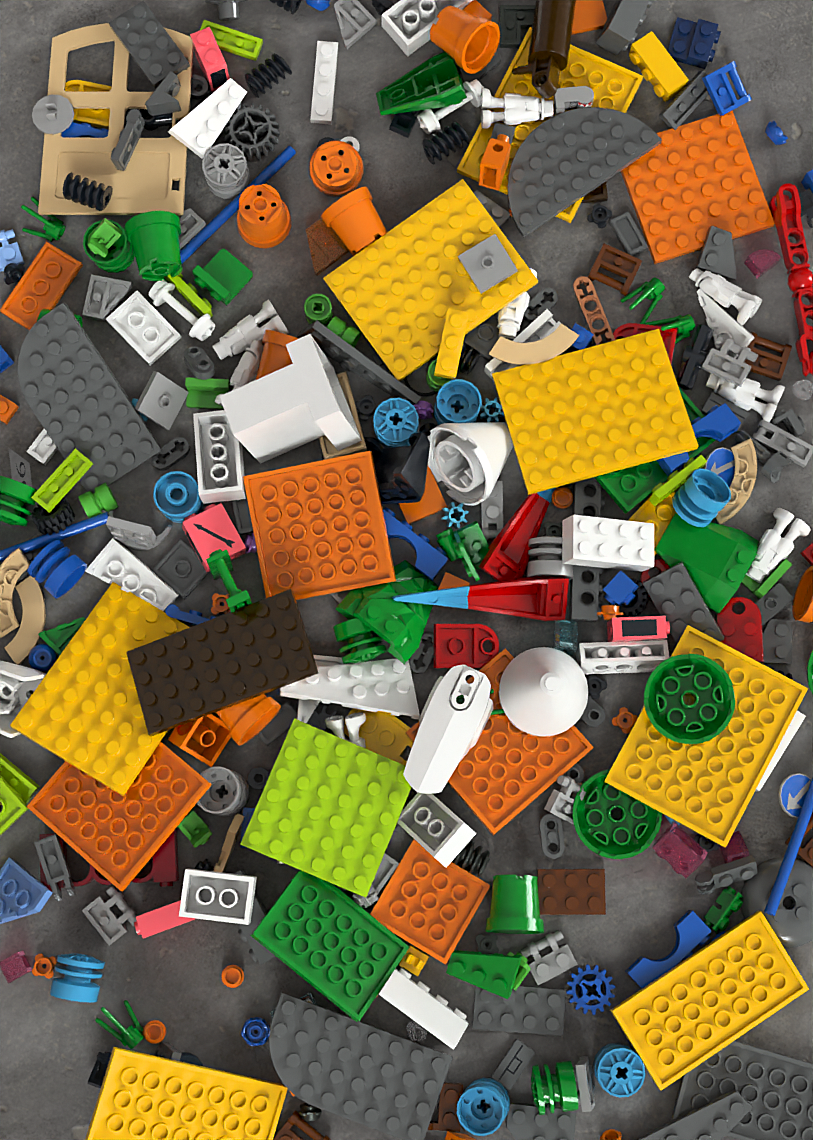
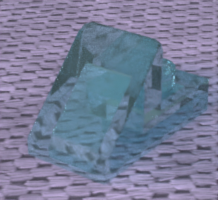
(565, 636)

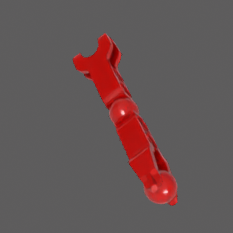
(800, 279)

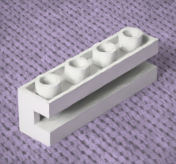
(537, 330)

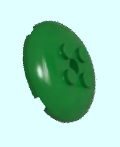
(705, 682)
(608, 836)

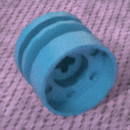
(457, 394)
(395, 435)
(701, 497)
(77, 978)
(605, 1066)
(474, 1115)

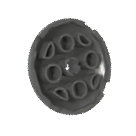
(791, 925)

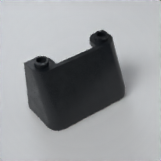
(401, 469)

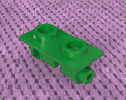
(720, 917)

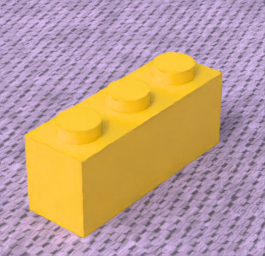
(658, 66)
(451, 344)

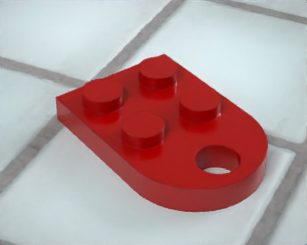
(630, 329)
(742, 630)
(463, 645)

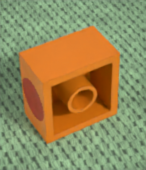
(202, 738)

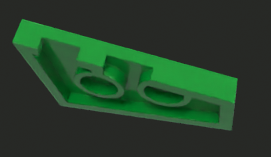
(488, 971)

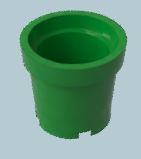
(155, 244)
(515, 906)

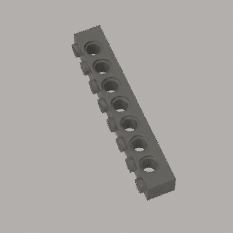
(578, 610)

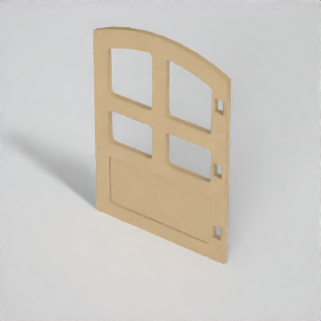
(155, 161)

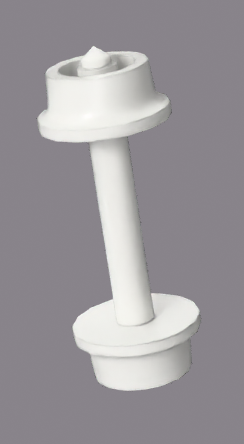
(429, 120)
(162, 292)

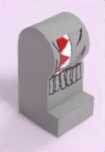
(573, 98)

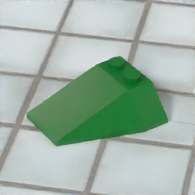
(427, 86)
(713, 556)

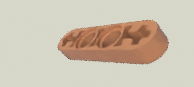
(596, 314)

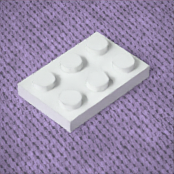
(143, 328)

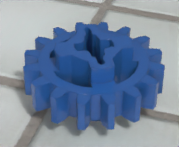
(583, 997)

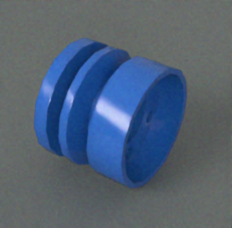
(57, 568)

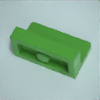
(204, 392)
(766, 584)

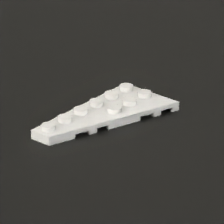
(363, 686)

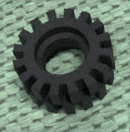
(55, 520)
(640, 603)

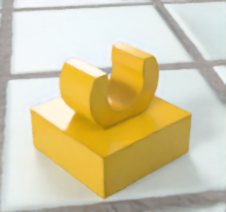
(414, 960)

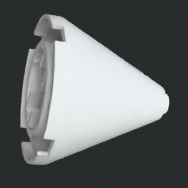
(469, 458)
(543, 691)

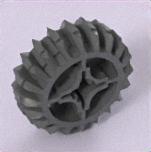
(260, 129)

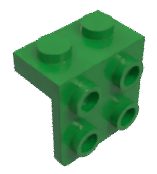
(223, 276)
(471, 545)

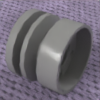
(221, 181)
(549, 554)
(222, 780)

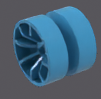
(177, 496)

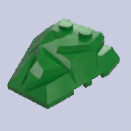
(394, 621)

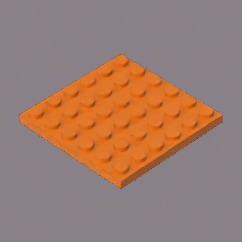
(696, 182)
(320, 527)
(508, 765)
(116, 830)

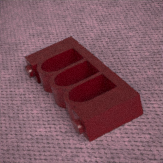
(164, 865)

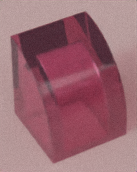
(762, 261)
(735, 848)
(15, 966)

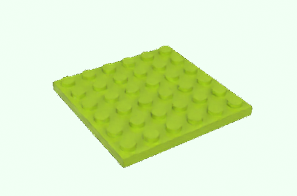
(328, 808)

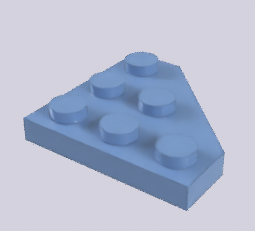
(20, 892)

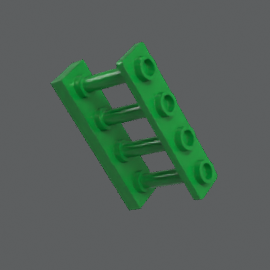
(221, 566)

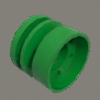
(117, 259)
(12, 499)
(360, 641)
(554, 1087)

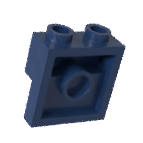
(693, 42)

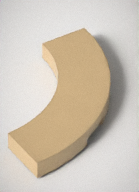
(534, 352)
(743, 480)
(10, 572)
(32, 620)
(229, 843)

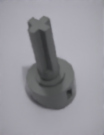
(772, 463)

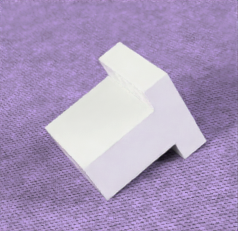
(292, 406)

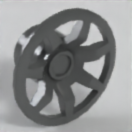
(227, 9)

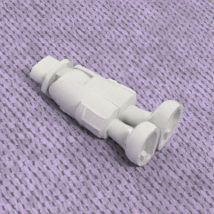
(516, 108)
(727, 294)
(512, 314)
(247, 330)
(247, 368)
(745, 395)
(774, 547)
(353, 723)

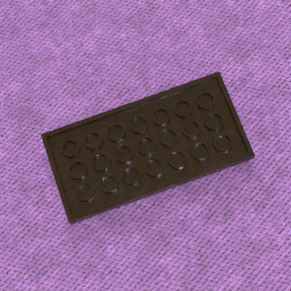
(221, 662)

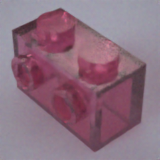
(680, 850)

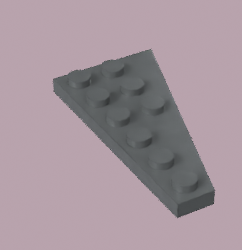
(706, 1123)

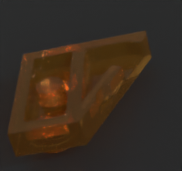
(324, 246)

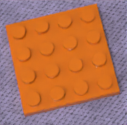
(429, 902)

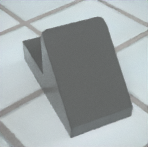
(162, 99)

